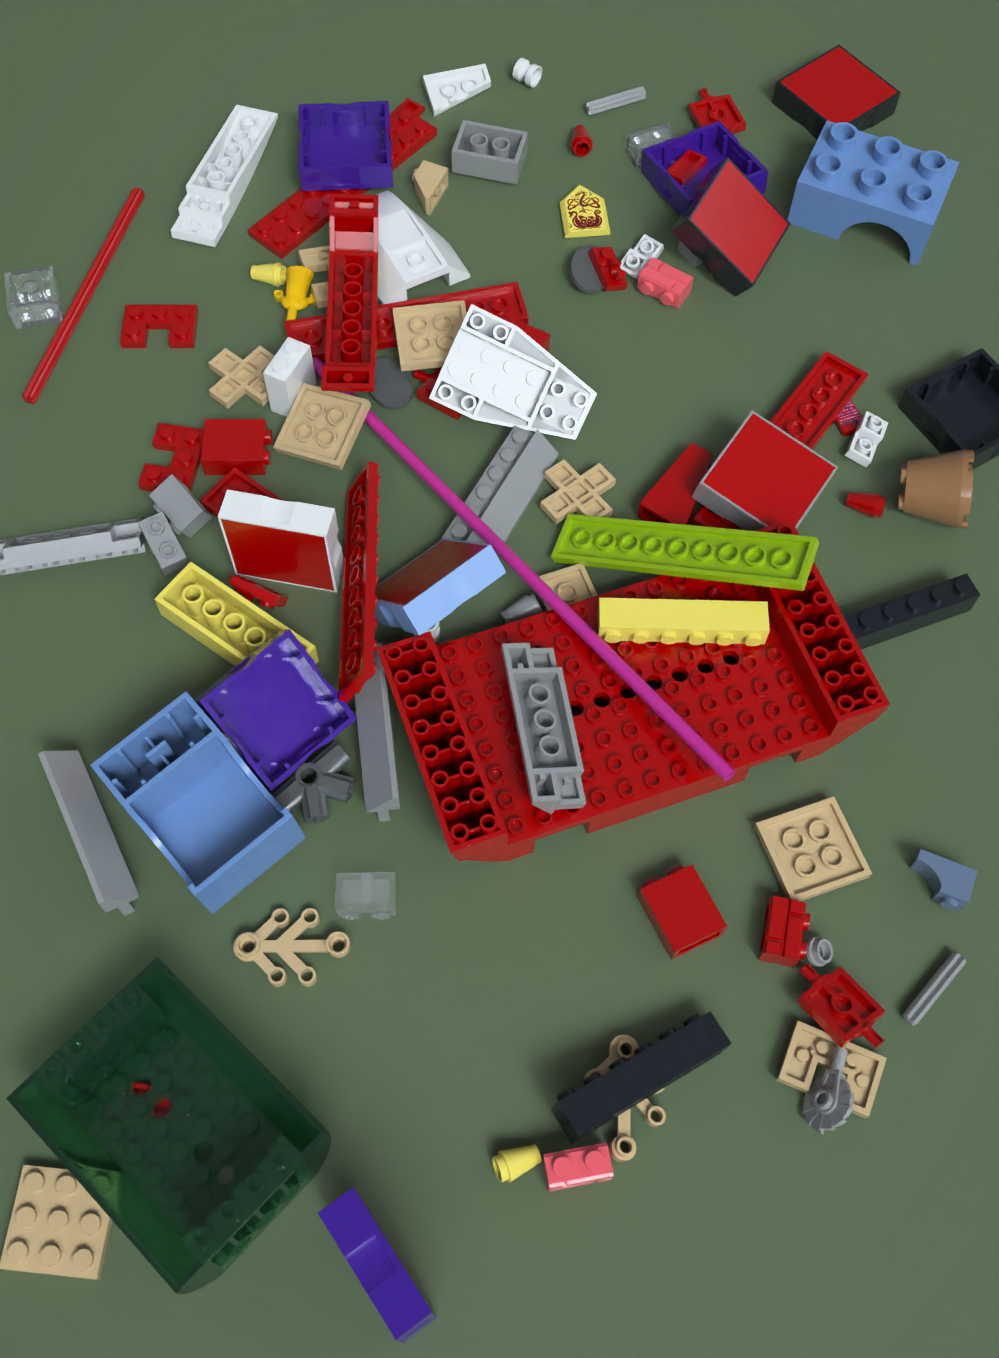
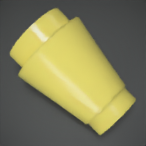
(269, 273)
(514, 1162)

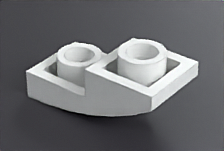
(638, 257)
(866, 438)

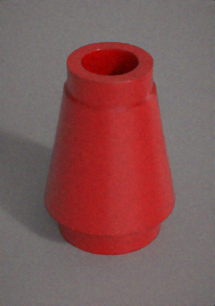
(581, 141)
(867, 503)

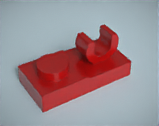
(608, 268)
(251, 589)

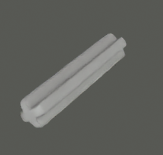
(615, 100)
(933, 988)

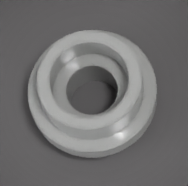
(819, 951)

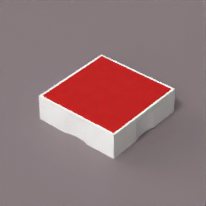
(282, 540)

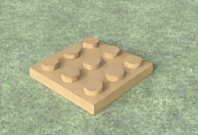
(427, 333)
(322, 426)
(812, 850)
(55, 1227)

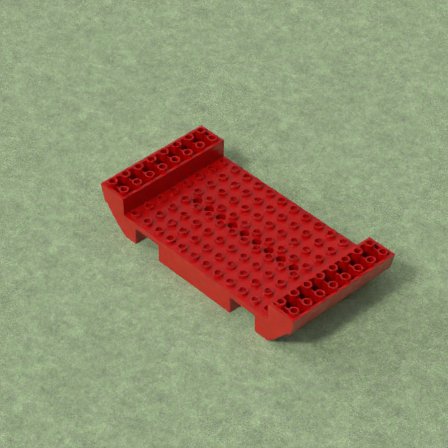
(780, 699)

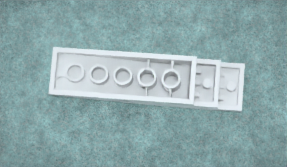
(223, 176)

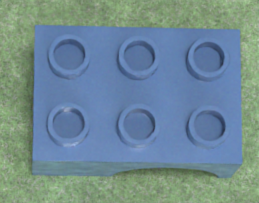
(874, 180)
(198, 802)

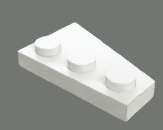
(455, 86)

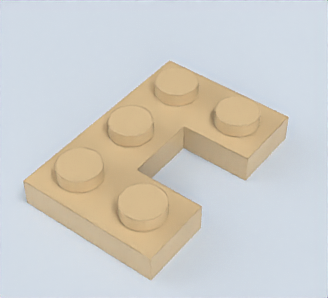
(317, 260)
(815, 1047)

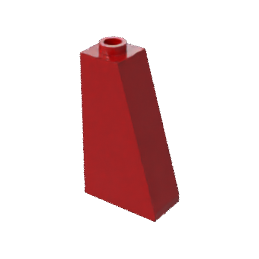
(672, 495)

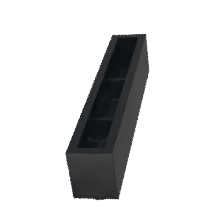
(912, 611)
(639, 1077)

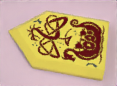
(583, 214)

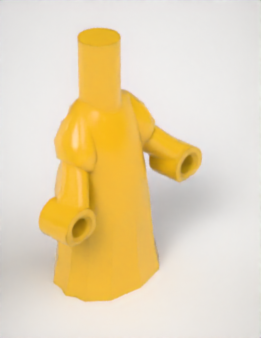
(297, 285)

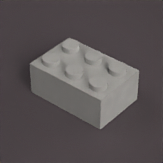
(489, 152)

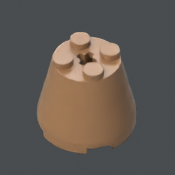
(938, 487)

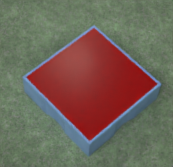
(435, 584)

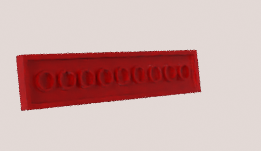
(309, 210)
(498, 300)
(808, 412)
(359, 584)

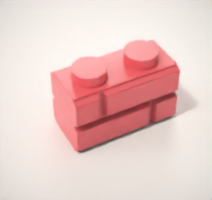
(665, 283)
(577, 1167)

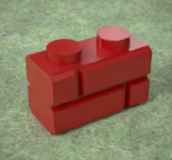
(783, 931)

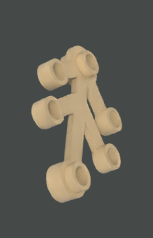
(286, 946)
(623, 1120)

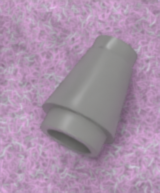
(521, 609)

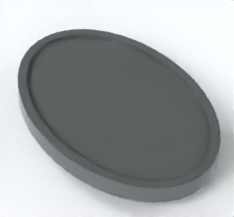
(583, 271)
(392, 387)

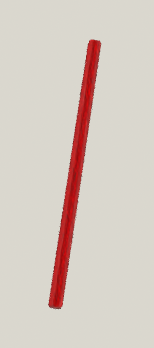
(82, 297)

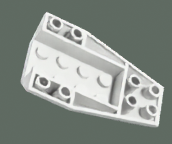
(411, 252)
(510, 380)

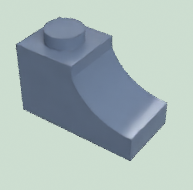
(948, 880)

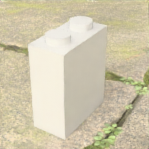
(287, 373)

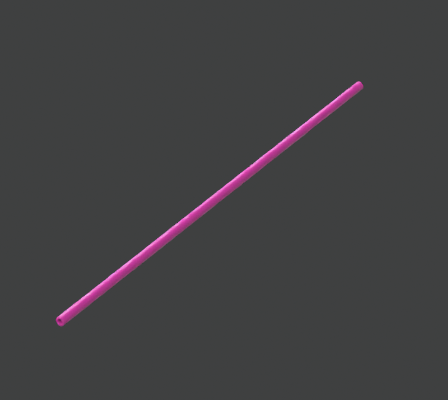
(689, 735)

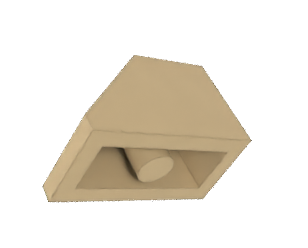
(430, 184)

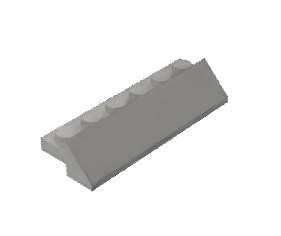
(507, 485)
(71, 546)
(544, 727)
(377, 744)
(90, 830)

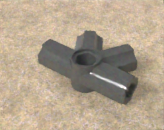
(327, 785)

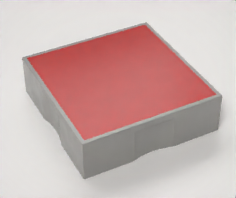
(764, 477)

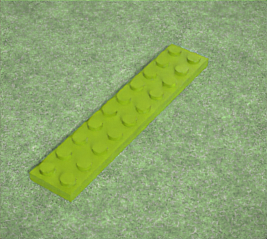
(687, 551)

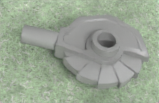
(829, 1097)

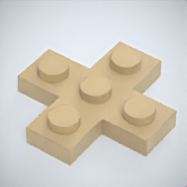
(240, 376)
(577, 492)

